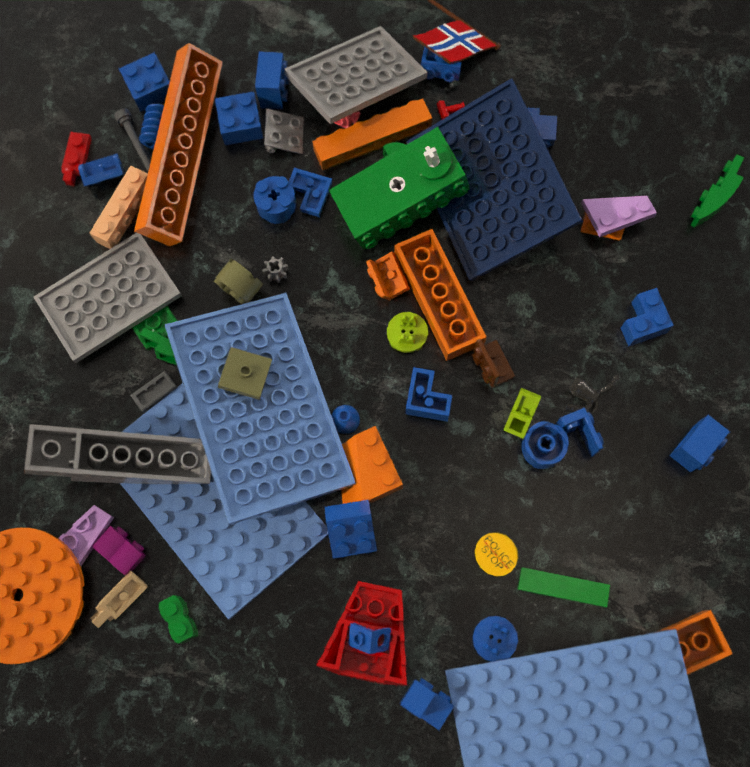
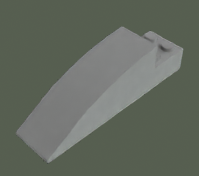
(115, 456)

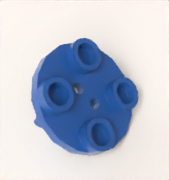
(490, 648)

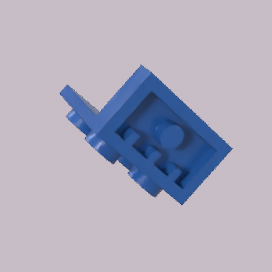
(584, 423)

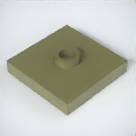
(245, 373)

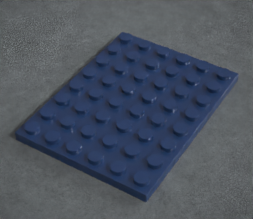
(513, 183)

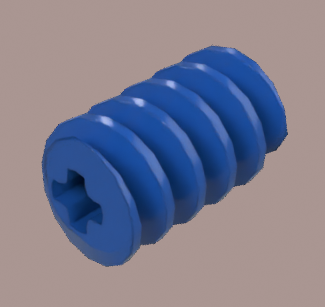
(151, 125)

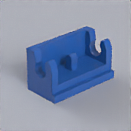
(101, 170)

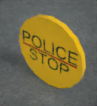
(496, 554)

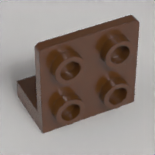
(493, 363)

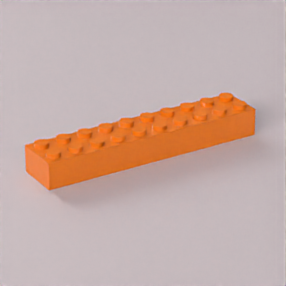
(178, 146)

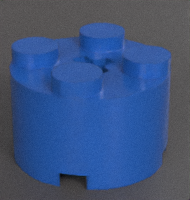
(275, 199)
(547, 433)

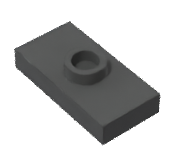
(153, 391)

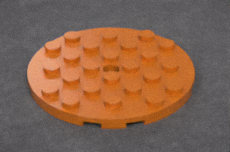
(51, 594)

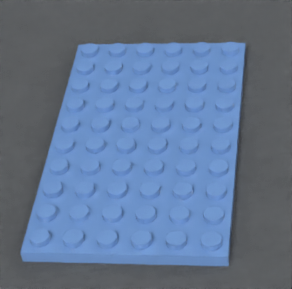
(268, 448)
(227, 560)
(580, 707)

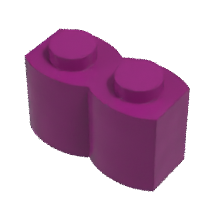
(119, 550)

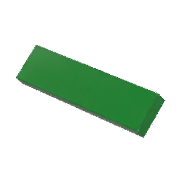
(563, 587)

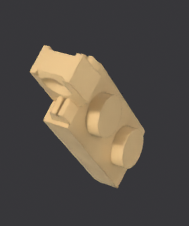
(119, 599)

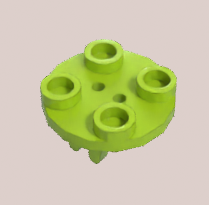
(405, 341)

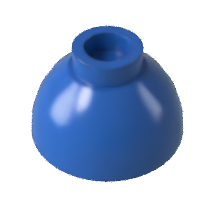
(345, 419)

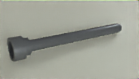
(124, 118)

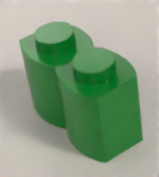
(180, 625)

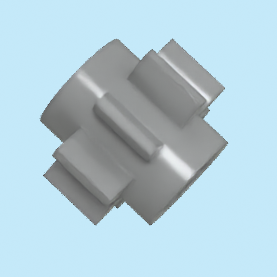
(275, 264)

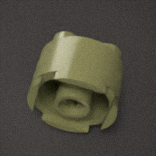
(238, 282)

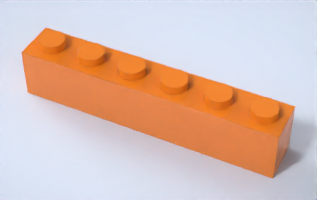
(372, 134)

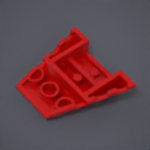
(375, 609)

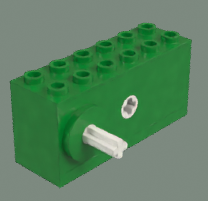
(400, 189)

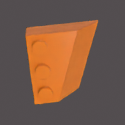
(371, 468)

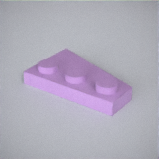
(617, 213)

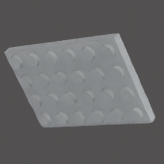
(355, 74)
(107, 297)

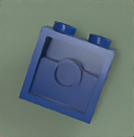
(438, 67)

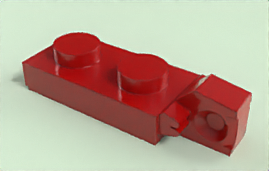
(75, 155)

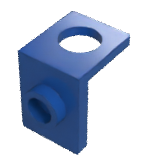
(366, 639)

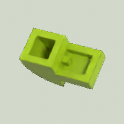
(522, 413)

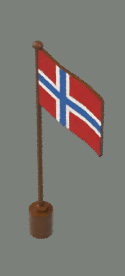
(455, 40)

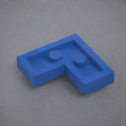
(315, 189)

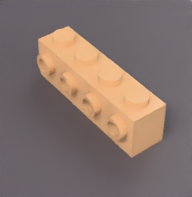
(120, 209)

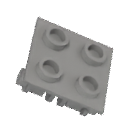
(283, 132)

